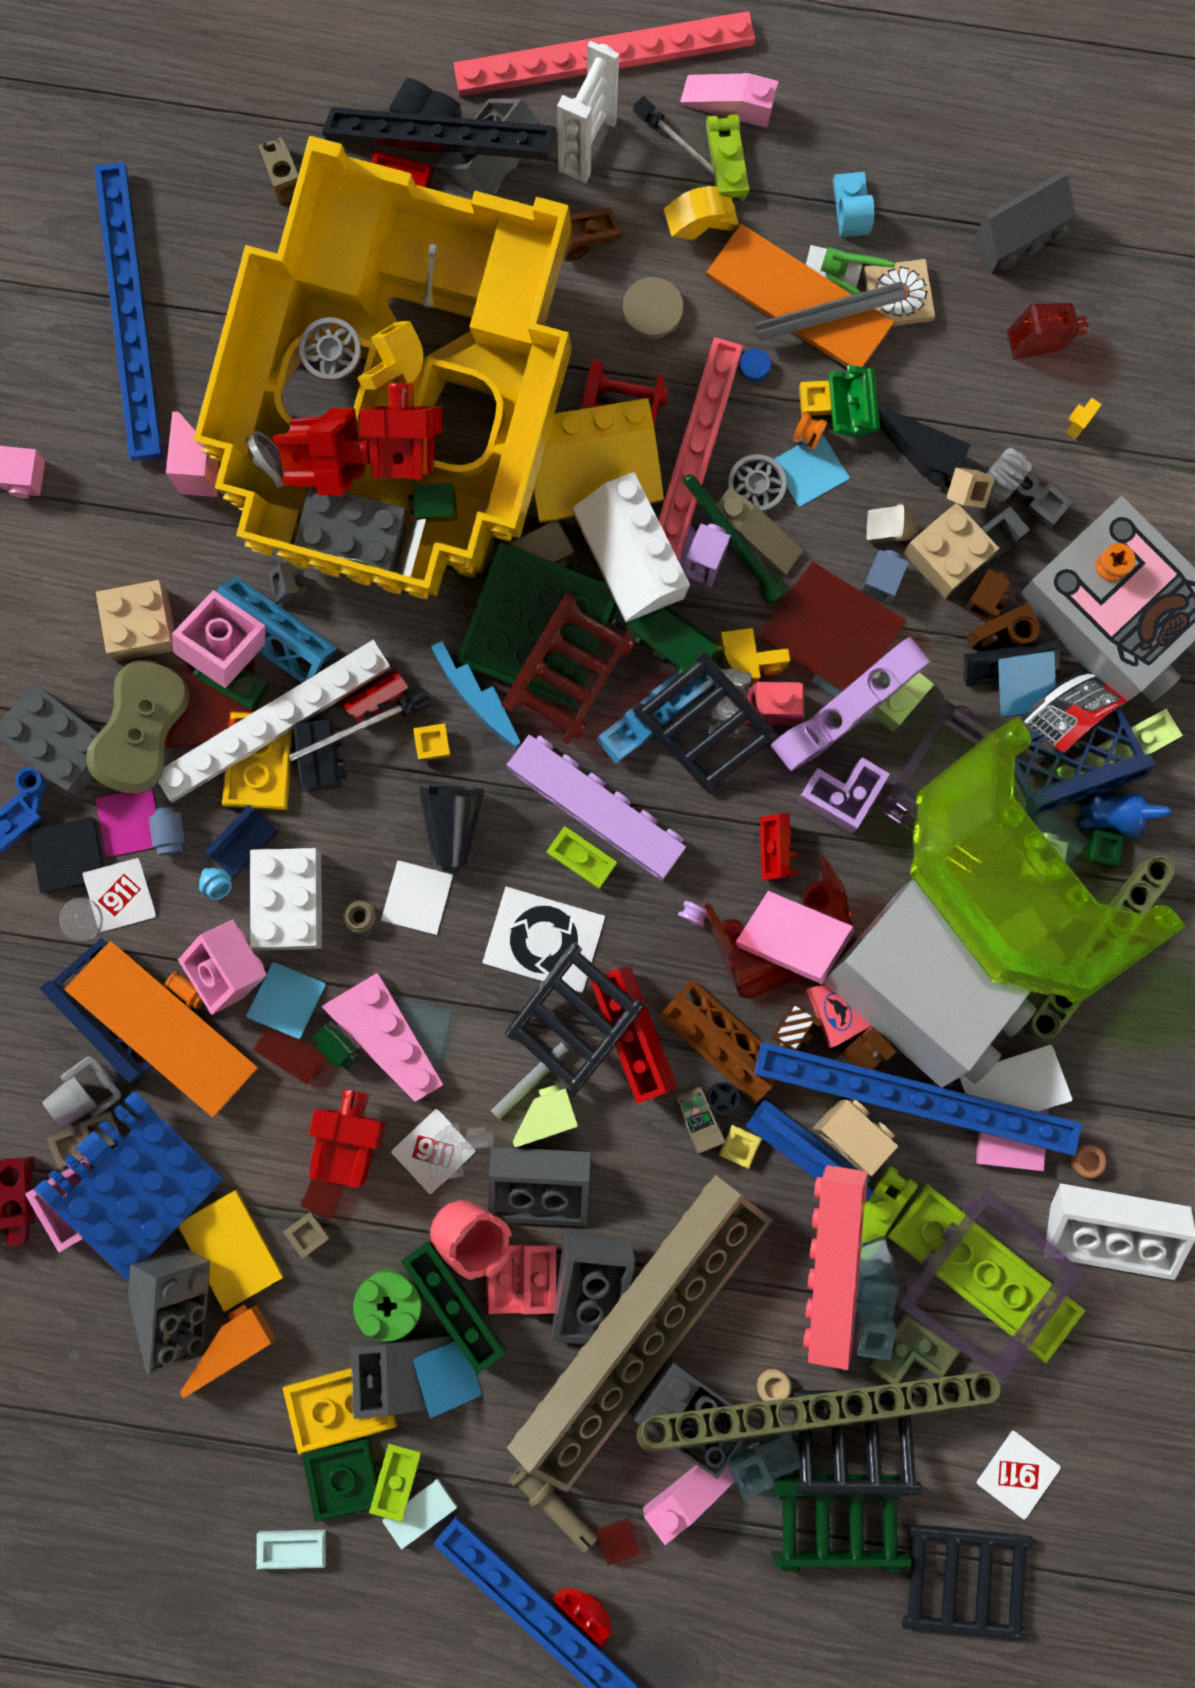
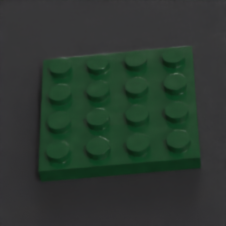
(516, 609)

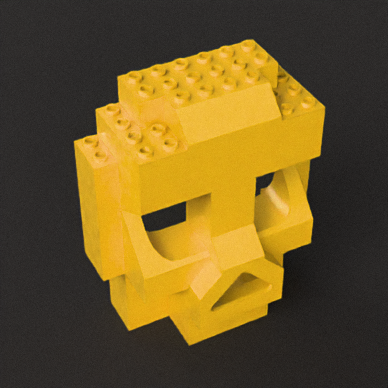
(344, 253)

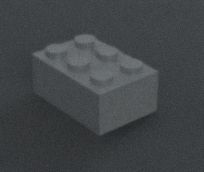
(353, 528)
(49, 738)

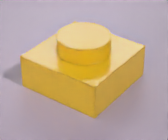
(815, 398)
(1081, 417)
(431, 742)

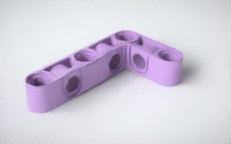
(853, 704)

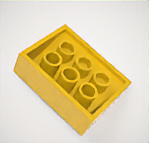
(595, 448)

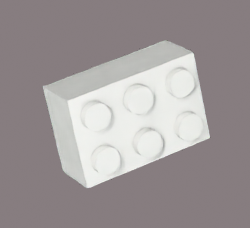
(285, 899)

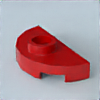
(586, 1613)

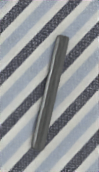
(830, 311)

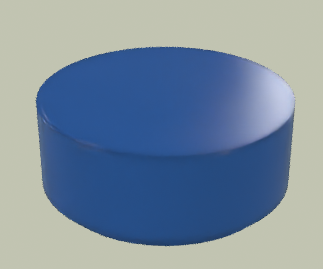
(754, 365)

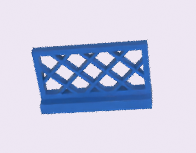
(795, 1142)

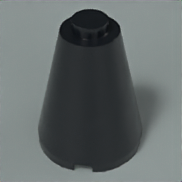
(450, 823)

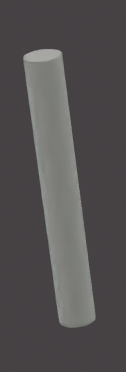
(527, 1083)

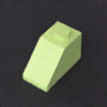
(901, 703)
(546, 1116)

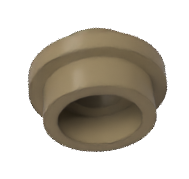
(352, 909)

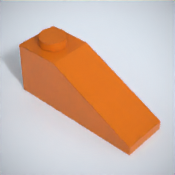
(234, 1343)

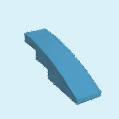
(483, 704)
(631, 732)

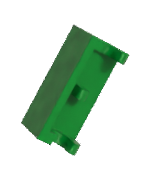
(854, 401)

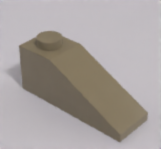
(759, 532)

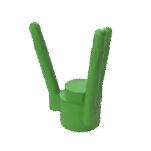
(837, 262)

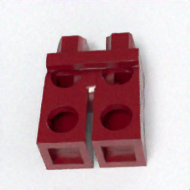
(15, 1208)

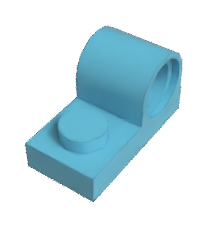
(853, 204)

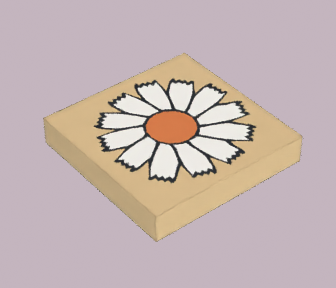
(918, 302)

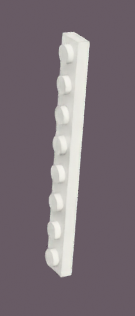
(273, 721)

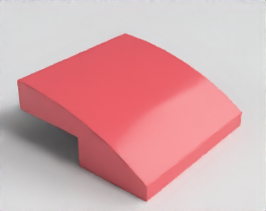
(524, 1282)

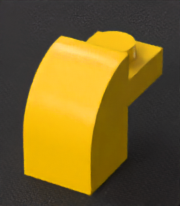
(699, 210)
(400, 355)
(742, 655)

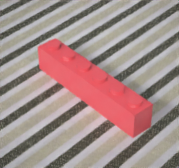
(836, 1266)

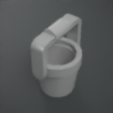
(72, 1100)

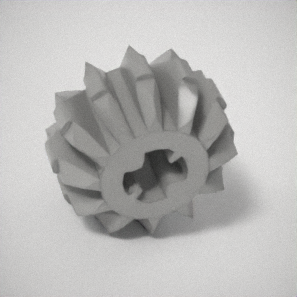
(1008, 473)

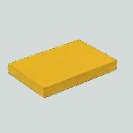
(261, 777)
(234, 1246)
(323, 1412)

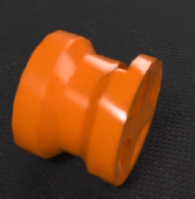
(806, 430)
(1109, 568)

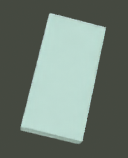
(422, 1513)
(291, 1549)

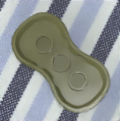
(131, 746)

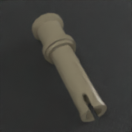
(542, 1495)

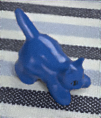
(1125, 813)

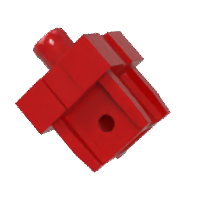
(401, 431)
(323, 452)
(345, 1141)

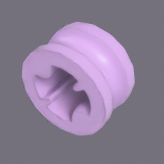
(693, 914)

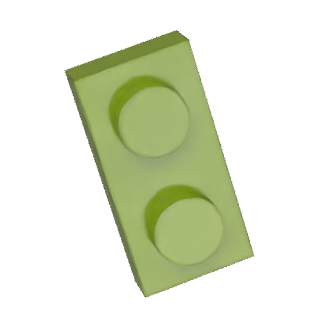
(581, 857)
(395, 1482)

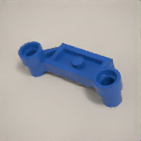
(24, 809)

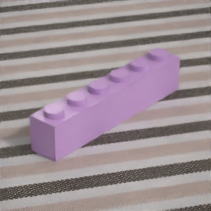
(596, 807)

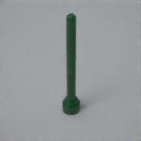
(770, 586)

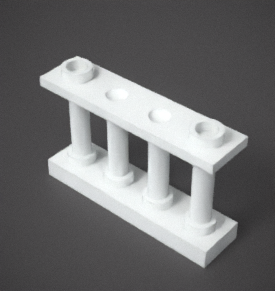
(582, 116)

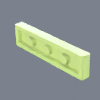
(1150, 733)

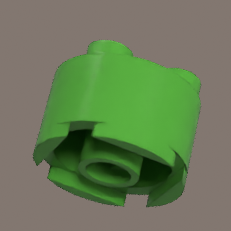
(376, 1320)

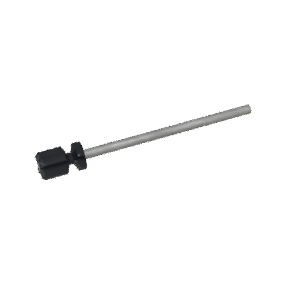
(645, 111)
(416, 700)

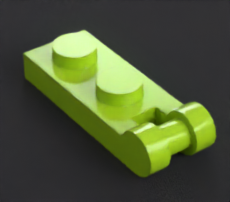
(727, 156)
(881, 1208)

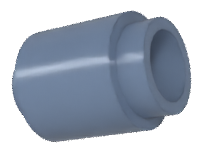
(167, 831)

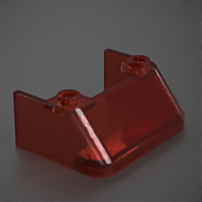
(756, 975)

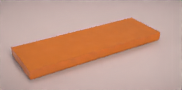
(782, 284)
(161, 1029)

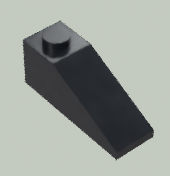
(927, 449)

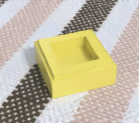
(740, 1146)

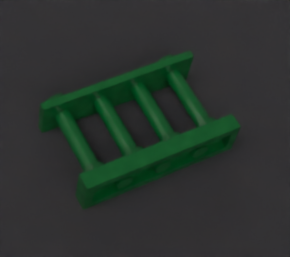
(791, 1560)

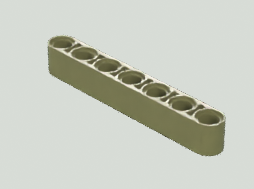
(1150, 891)

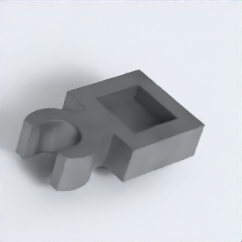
(1047, 503)

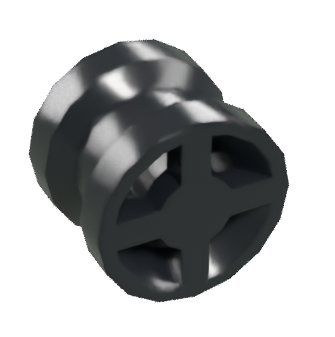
(727, 1096)

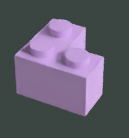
(704, 553)
(847, 802)

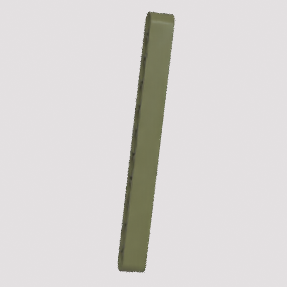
(836, 1406)

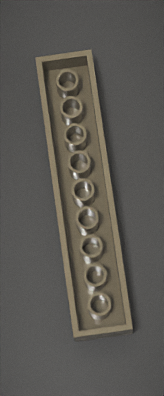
(638, 1335)

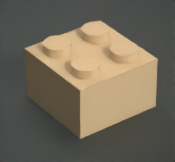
(951, 550)
(136, 620)
(855, 1136)

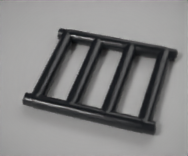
(724, 688)
(612, 1032)
(874, 1484)
(947, 1622)

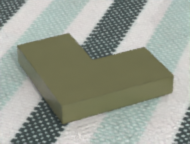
(912, 1343)

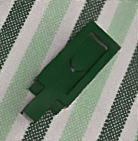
(244, 689)

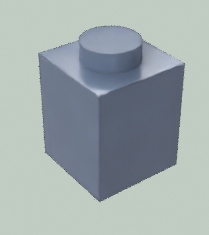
(885, 576)

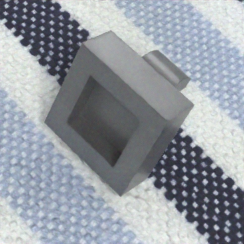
(283, 582)

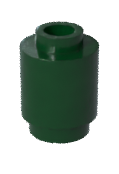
(336, 1046)

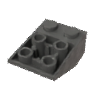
(169, 1307)
(385, 1376)
(680, 1391)

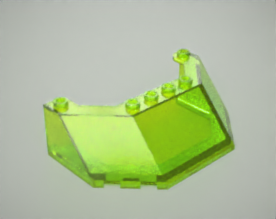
(1012, 890)

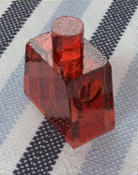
(1045, 329)

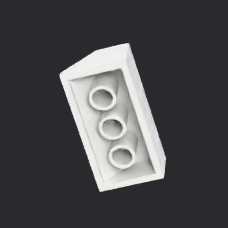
(631, 547)
(1120, 1231)

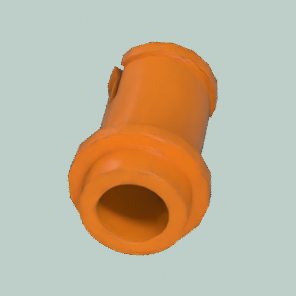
(184, 989)

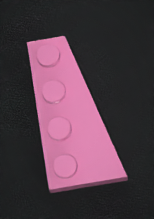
(383, 1033)

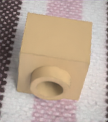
(970, 487)

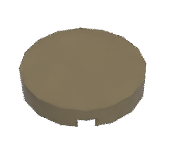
(652, 308)

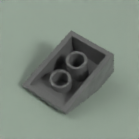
(590, 1284)

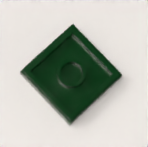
(341, 1479)

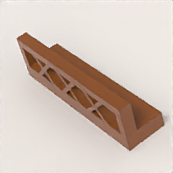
(715, 1043)

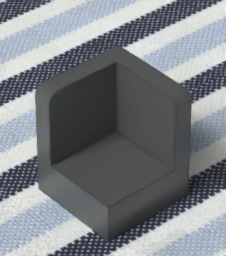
(1006, 531)

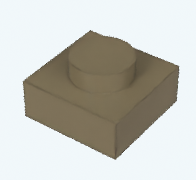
(306, 1234)

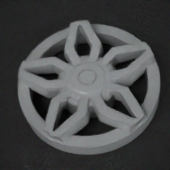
(330, 348)
(266, 456)
(758, 482)

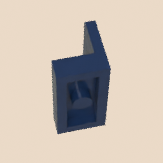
(244, 834)

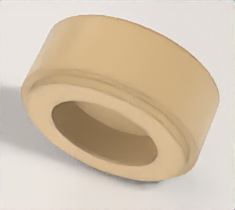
(773, 1385)

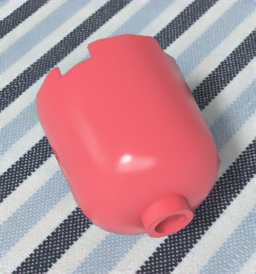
(470, 1239)

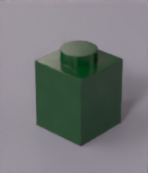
(434, 502)

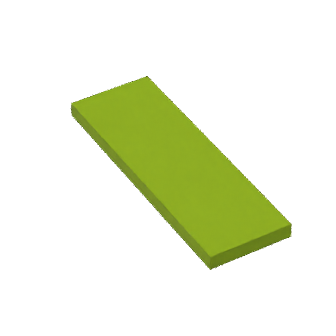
(983, 1271)

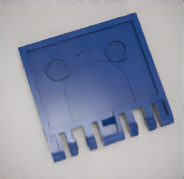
(134, 1190)

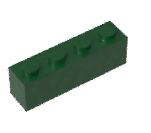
(670, 637)
(454, 1307)

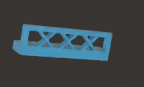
(294, 635)

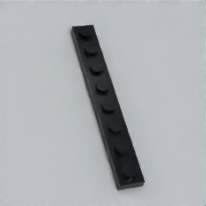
(441, 133)

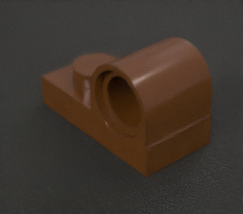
(591, 229)
(1005, 627)
(868, 1049)

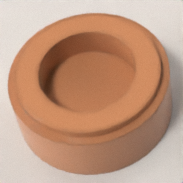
(1089, 1161)

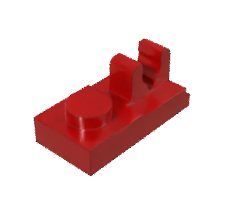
(386, 689)
(775, 844)

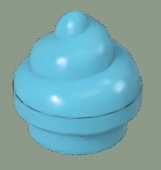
(215, 883)

